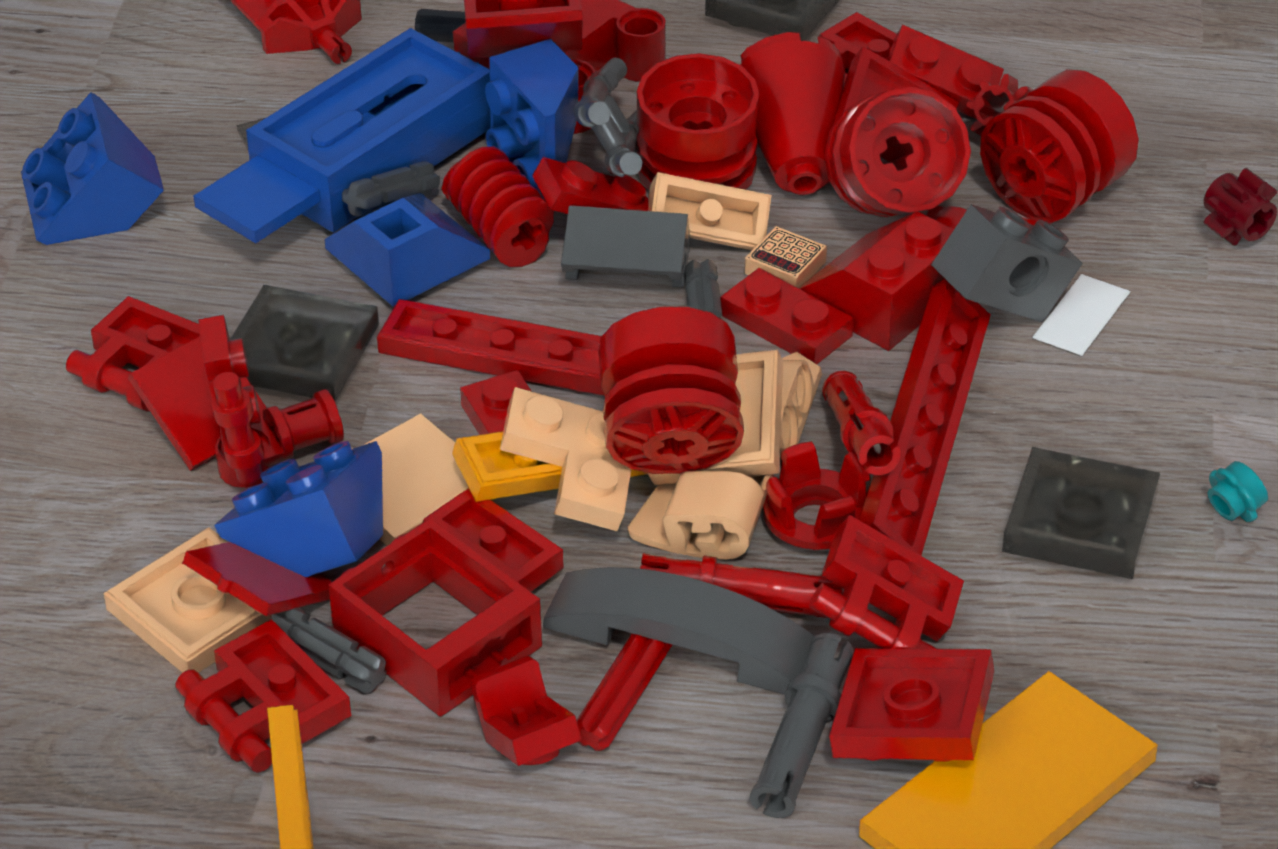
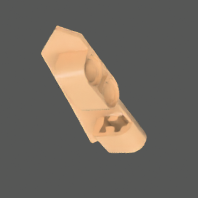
(720, 509)

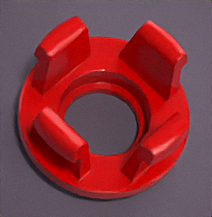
(806, 484)

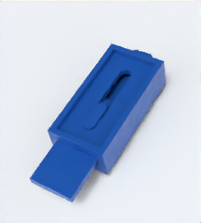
(373, 117)

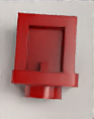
(520, 716)

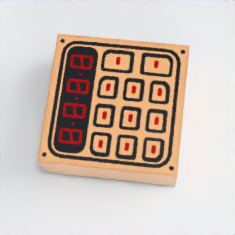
(787, 256)

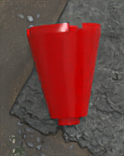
(797, 106)

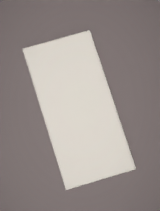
(1081, 314)

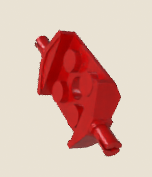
(303, 24)

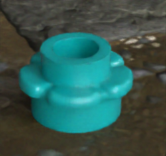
(1236, 492)

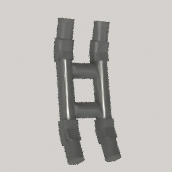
(602, 114)

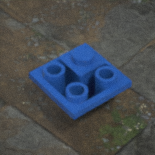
(532, 105)
(89, 176)
(406, 248)
(313, 512)

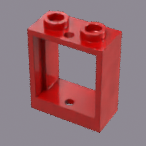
(441, 676)

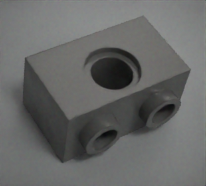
(1007, 262)

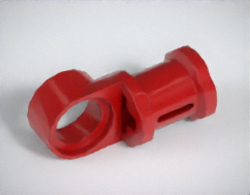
(288, 431)

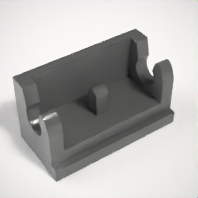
(626, 242)

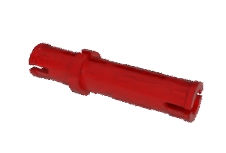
(875, 422)
(773, 588)

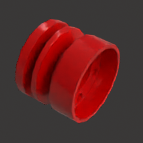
(698, 121)
(1059, 145)
(929, 147)
(670, 390)

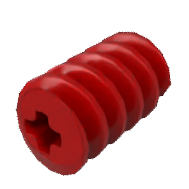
(500, 205)

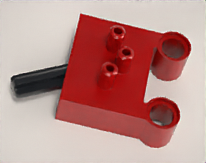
(608, 32)

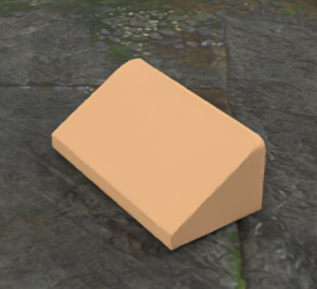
(714, 210)

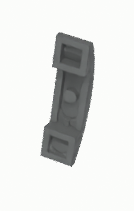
(682, 614)

